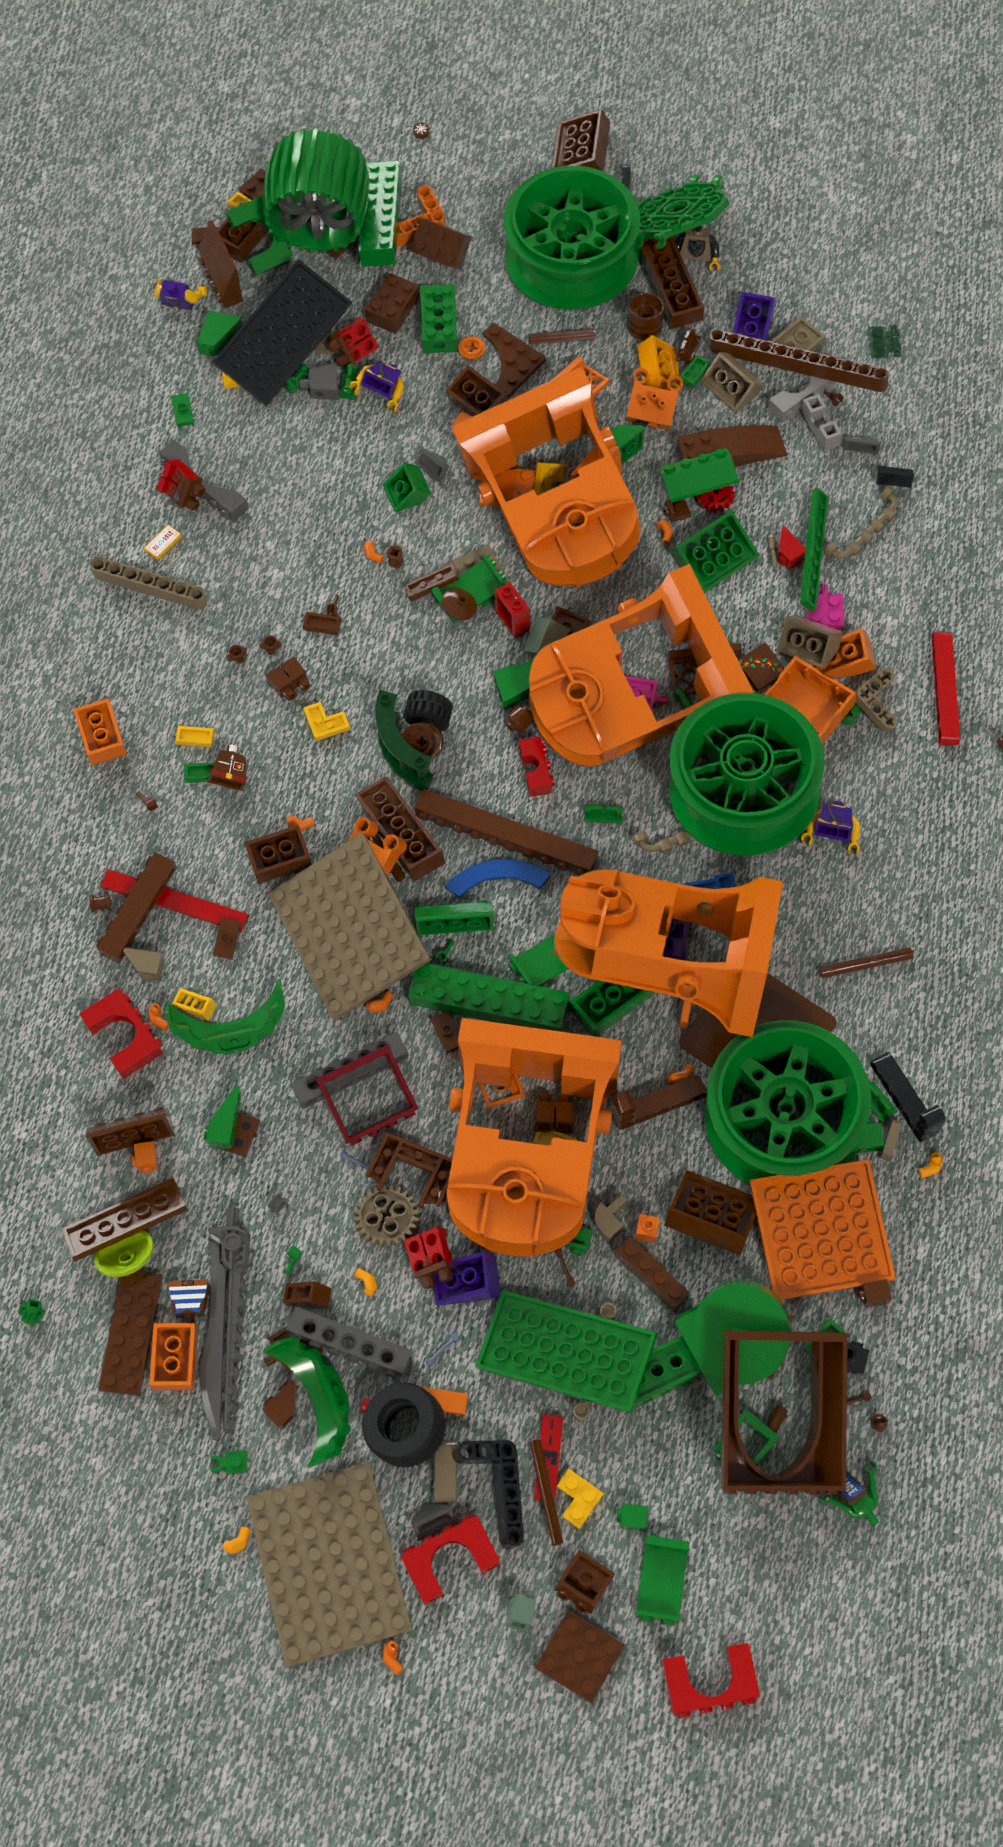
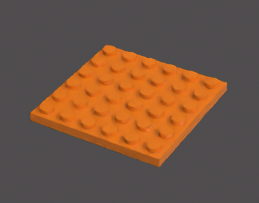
(822, 1230)

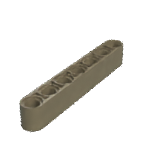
(156, 581)

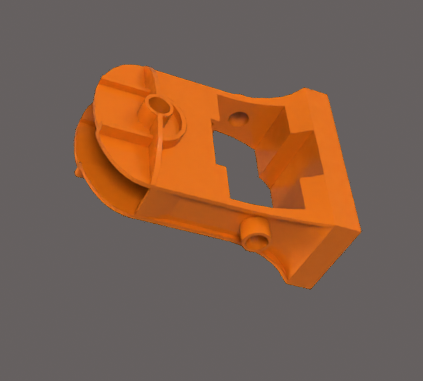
(575, 528)
(584, 697)
(618, 930)
(518, 1193)

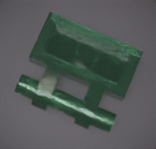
(878, 342)

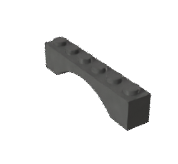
(227, 501)

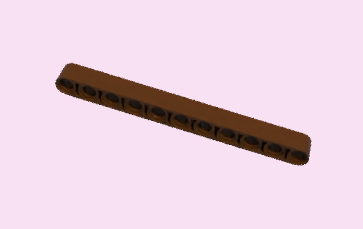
(800, 360)

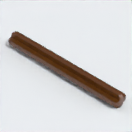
(865, 962)
(546, 1492)

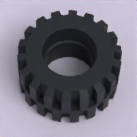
(429, 707)

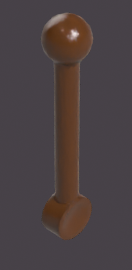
(570, 1283)
(867, 1396)

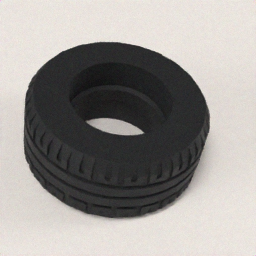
(384, 1408)

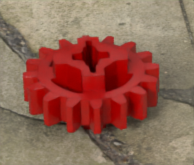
(717, 499)

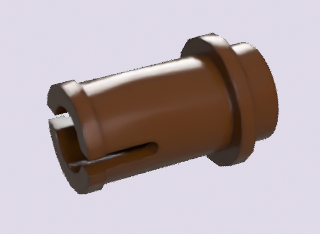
(777, 1418)

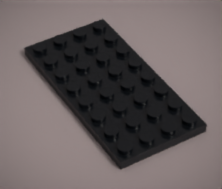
(282, 333)

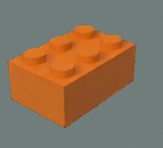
(100, 732)
(174, 1357)

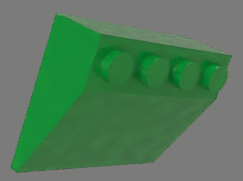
(716, 550)

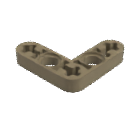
(871, 700)

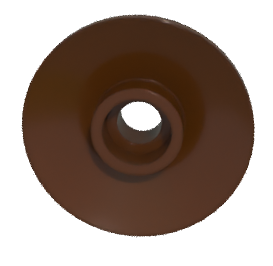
(455, 608)

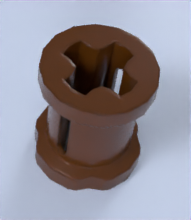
(395, 557)
(100, 903)

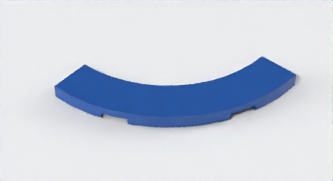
(497, 870)

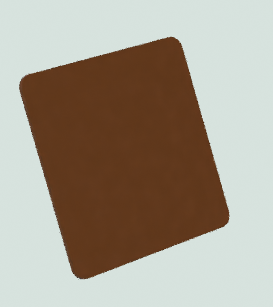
(709, 1037)

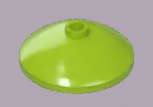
(125, 1256)

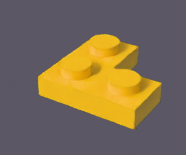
(546, 474)
(325, 726)
(584, 1498)

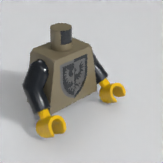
(699, 245)

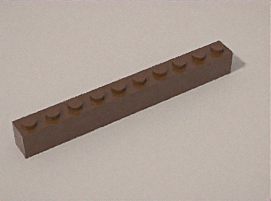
(506, 833)

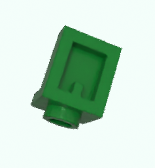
(581, 1242)

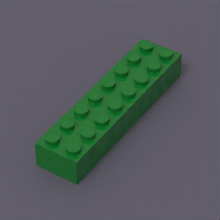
(381, 220)
(488, 998)

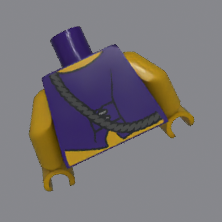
(178, 294)
(382, 379)
(835, 823)

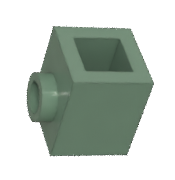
(520, 1612)

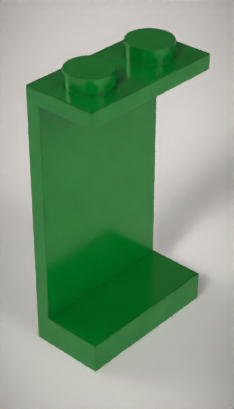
(479, 581)
(537, 964)
(662, 1580)

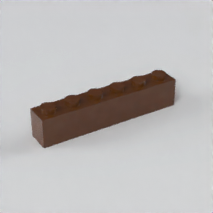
(136, 907)

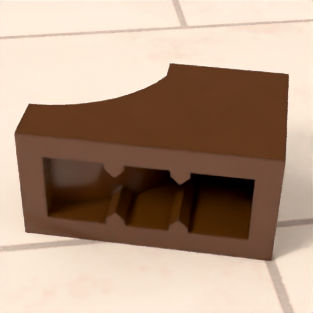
(307, 1294)

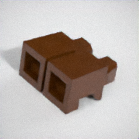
(288, 678)
(547, 1109)

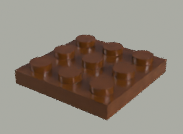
(579, 1656)

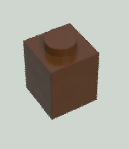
(875, 1293)

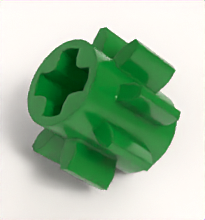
(31, 1312)

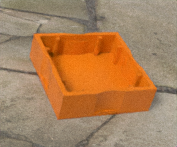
(814, 695)

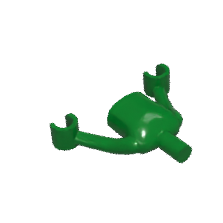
(863, 1507)

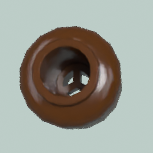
(519, 719)

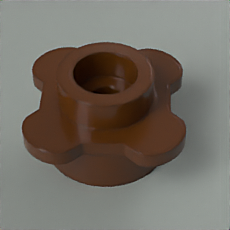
(270, 640)
(236, 649)

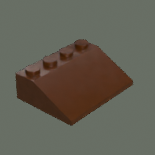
(582, 141)
(219, 267)
(126, 1132)
(712, 1212)

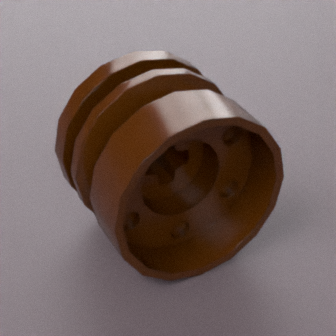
(645, 315)
(428, 731)

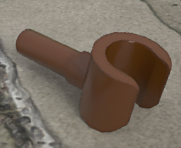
(833, 397)
(332, 608)
(151, 804)

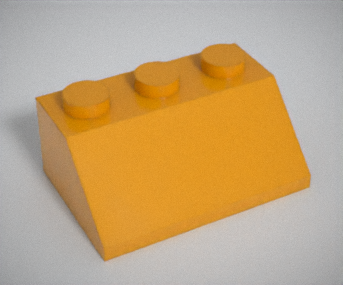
(659, 361)

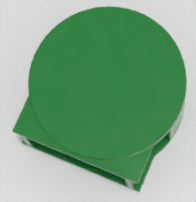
(736, 1307)

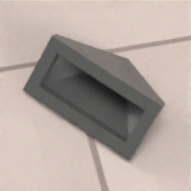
(862, 444)
(432, 464)
(432, 1519)

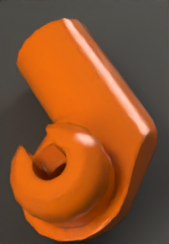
(667, 529)
(156, 1018)
(390, 1656)

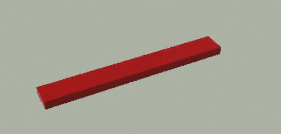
(177, 901)

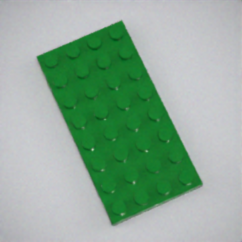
(567, 1351)

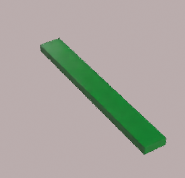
(814, 550)

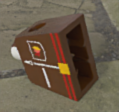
(229, 769)

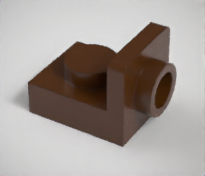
(676, 511)

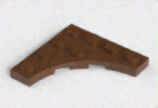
(516, 358)

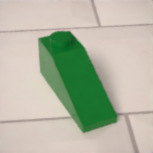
(223, 1124)

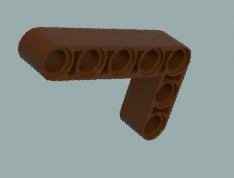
(632, 1112)

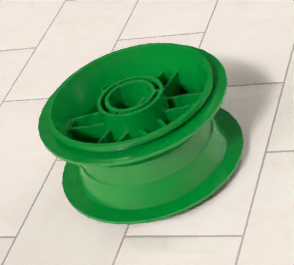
(571, 251)
(735, 736)
(801, 1045)

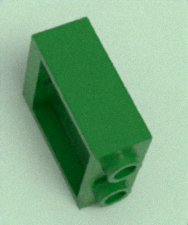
(759, 1428)

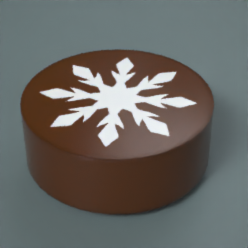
(421, 130)

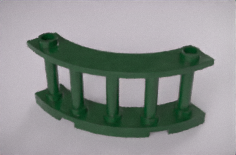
(398, 754)

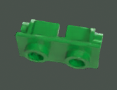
(349, 375)
(603, 813)
(880, 1104)

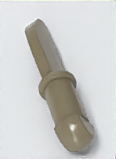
(772, 548)

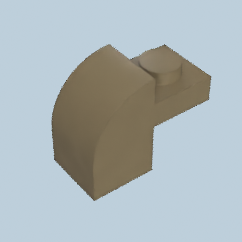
(605, 1221)

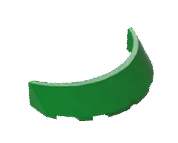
(229, 1036)
(325, 1392)

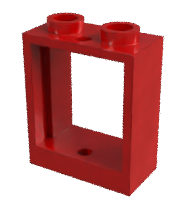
(511, 611)

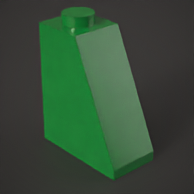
(217, 332)

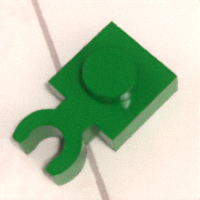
(234, 1462)

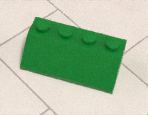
(698, 475)
(454, 918)

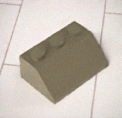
(731, 381)
(809, 640)

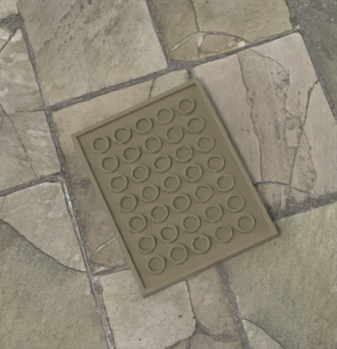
(349, 926)
(328, 1565)

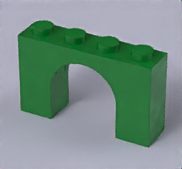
(277, 254)

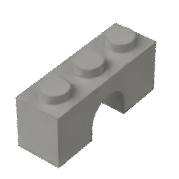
(826, 432)

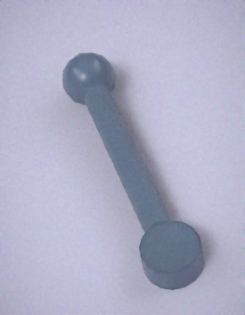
(344, 1155)
(454, 1338)

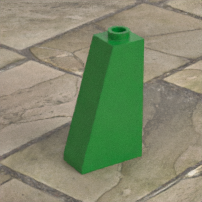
(513, 683)

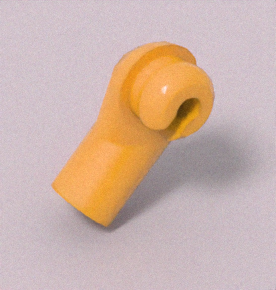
(933, 1167)
(369, 1281)
(239, 1543)

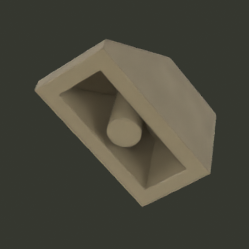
(146, 963)

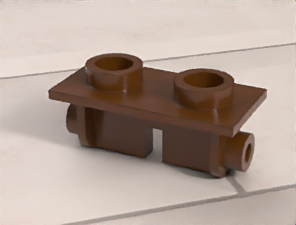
(689, 346)

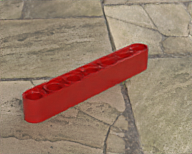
(945, 688)

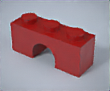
(533, 752)

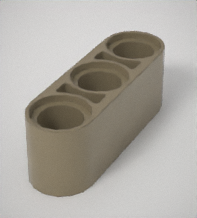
(445, 1473)

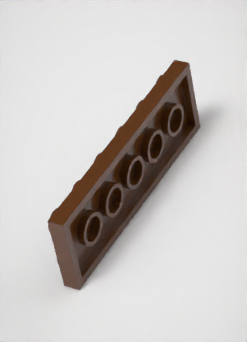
(124, 1219)
(131, 1333)

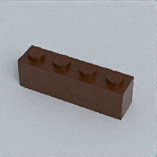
(652, 1274)

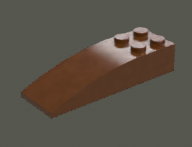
(672, 283)
(744, 443)
(394, 816)

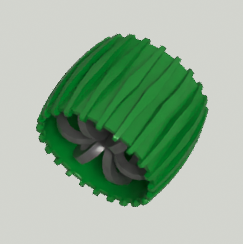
(316, 191)

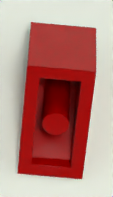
(790, 551)

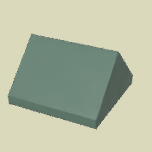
(543, 633)

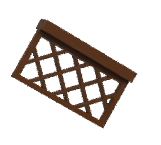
(686, 656)

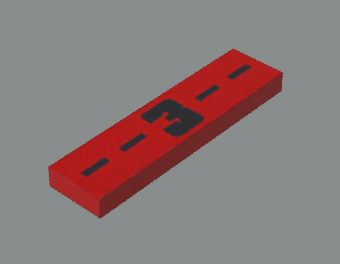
(551, 1443)

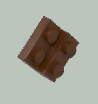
(584, 1582)

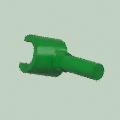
(445, 952)
(295, 1254)

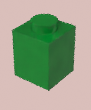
(632, 1517)

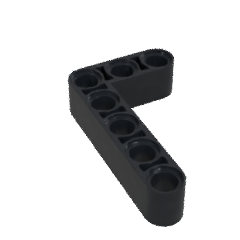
(922, 1121)
(502, 1483)

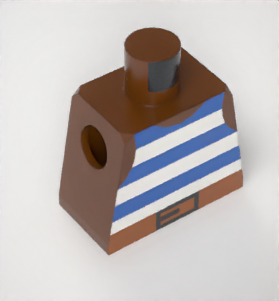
(189, 1298)

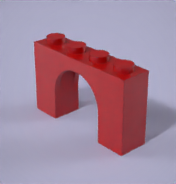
(117, 1008)
(468, 1534)
(686, 1699)

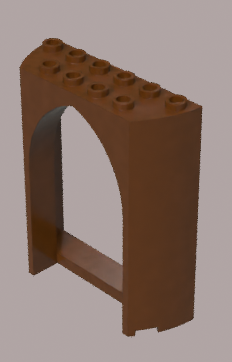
(823, 1457)

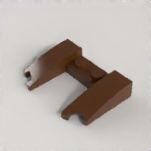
(394, 1149)

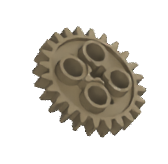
(403, 1222)

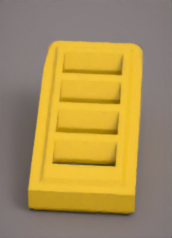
(205, 1008)

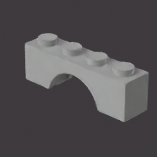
(786, 404)

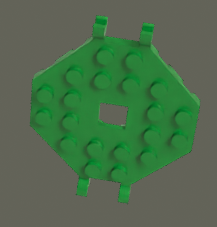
(699, 204)

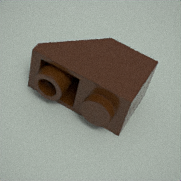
(282, 1407)

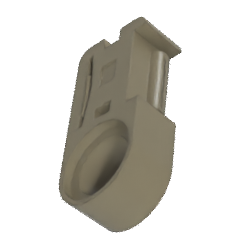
(891, 1140)

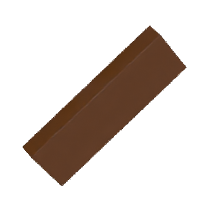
(424, 585)

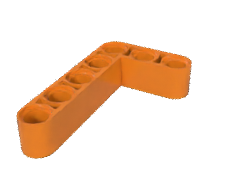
(431, 210)

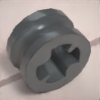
(277, 1203)

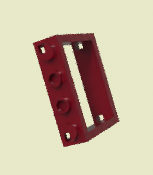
(388, 1121)

